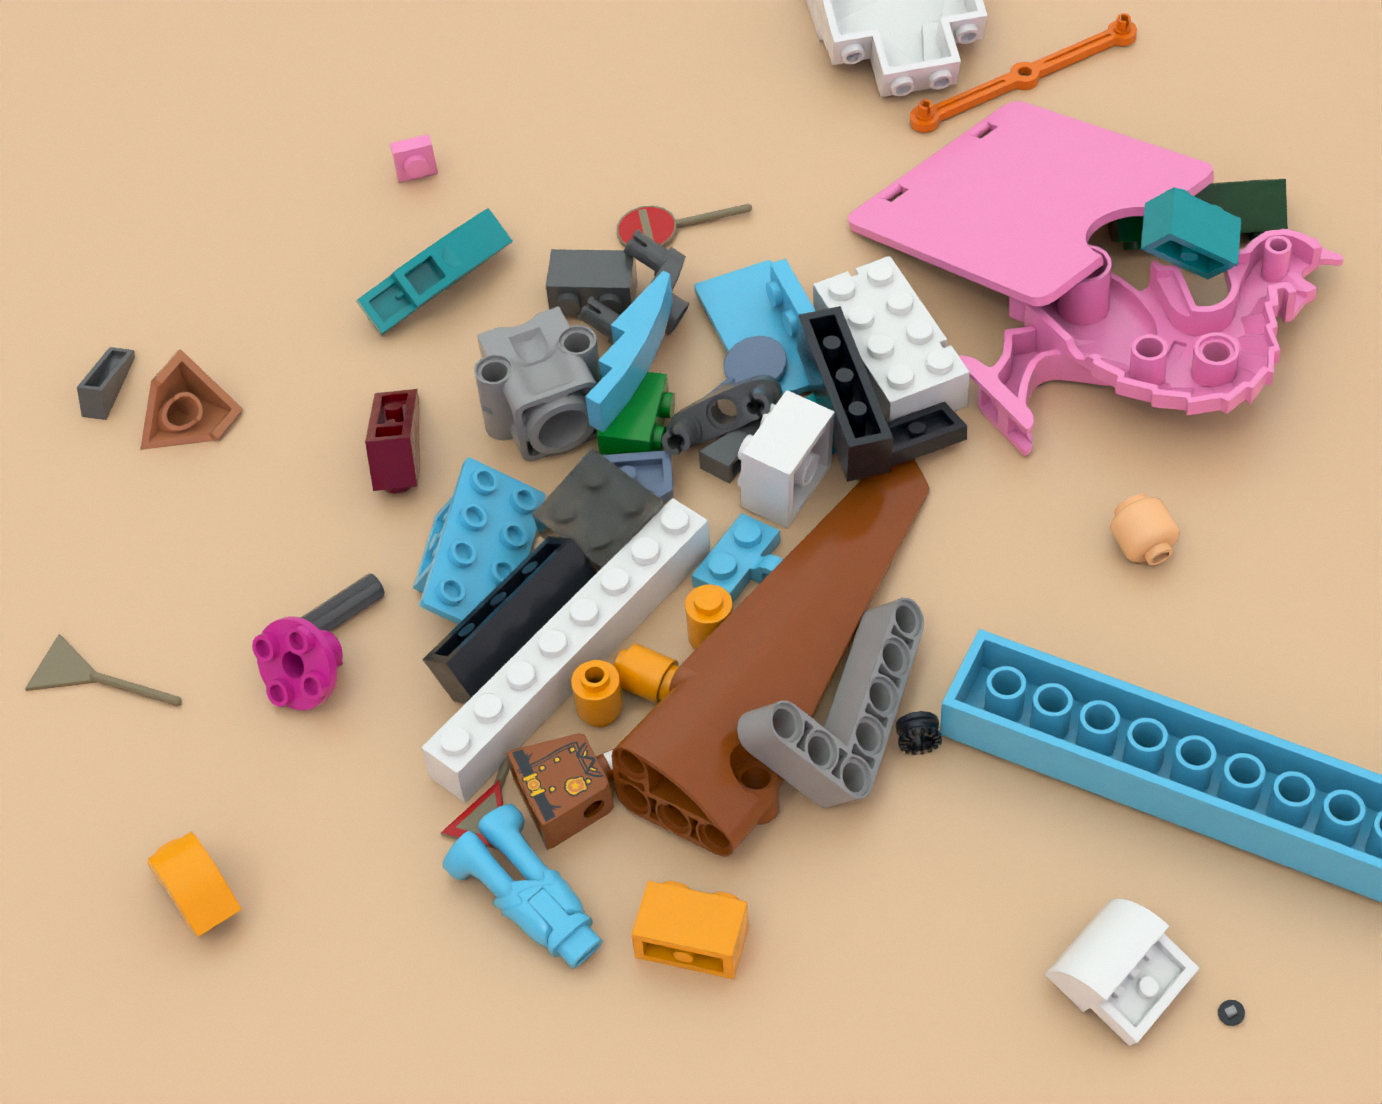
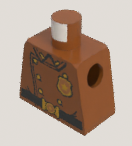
(563, 785)

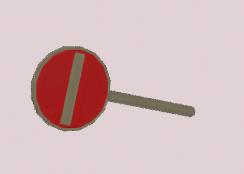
(662, 226)

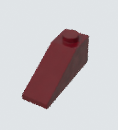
(394, 441)

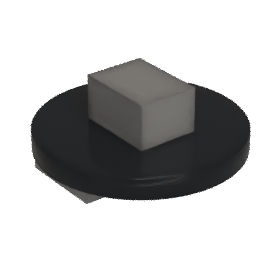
(1231, 1012)

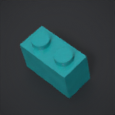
(1191, 233)

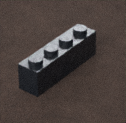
(843, 386)
(509, 617)

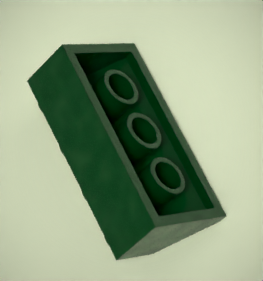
(1257, 202)

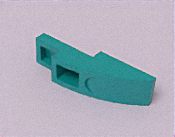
(434, 270)

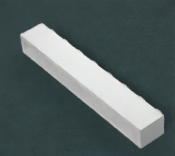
(583, 630)

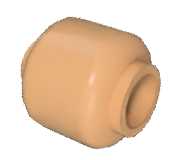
(1144, 529)

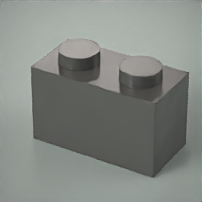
(586, 273)

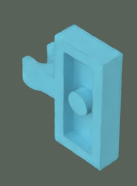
(740, 556)

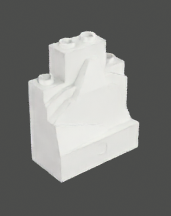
(905, 39)

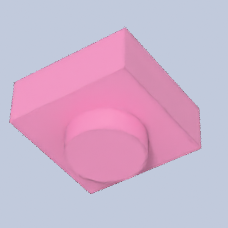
(413, 158)

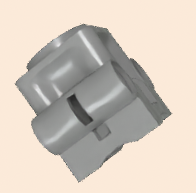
(537, 383)

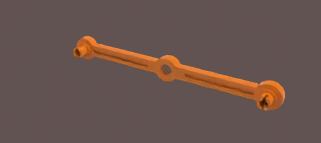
(926, 117)

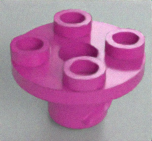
(297, 662)

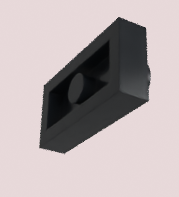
(925, 432)

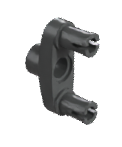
(657, 259)
(705, 421)

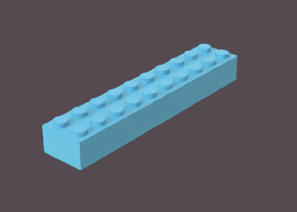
(1170, 761)

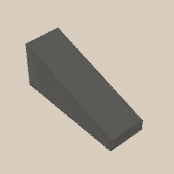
(103, 382)
(722, 455)

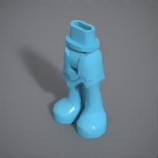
(539, 905)

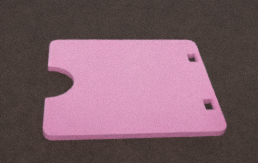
(1023, 200)

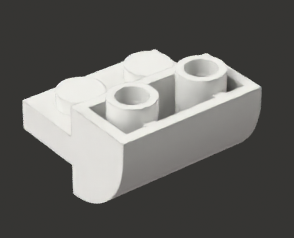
(1123, 969)

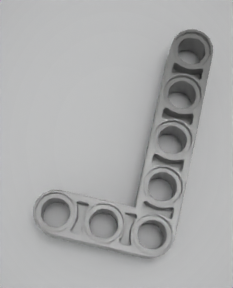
(843, 757)

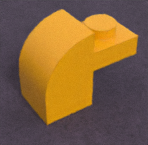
(193, 883)

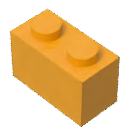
(690, 928)

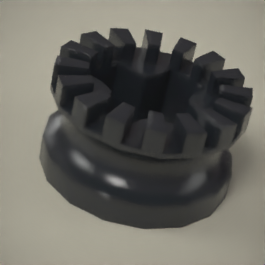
(918, 732)

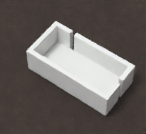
(896, 339)

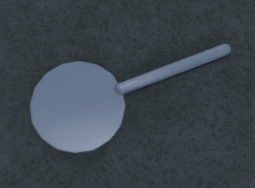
(752, 358)

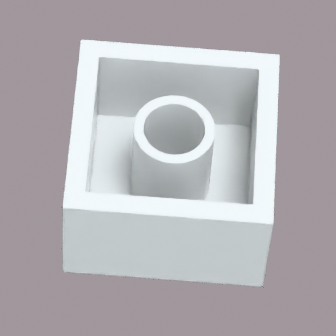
(785, 458)

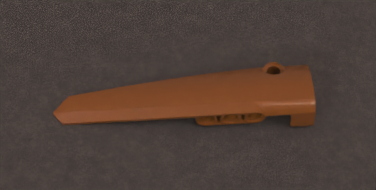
(778, 645)

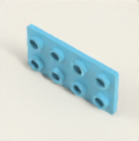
(759, 303)
(476, 540)

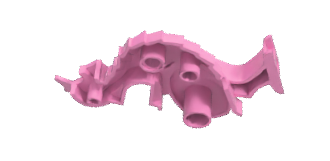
(1156, 339)

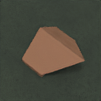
(185, 406)

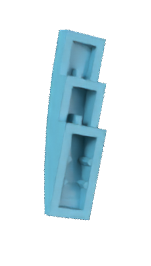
(635, 343)

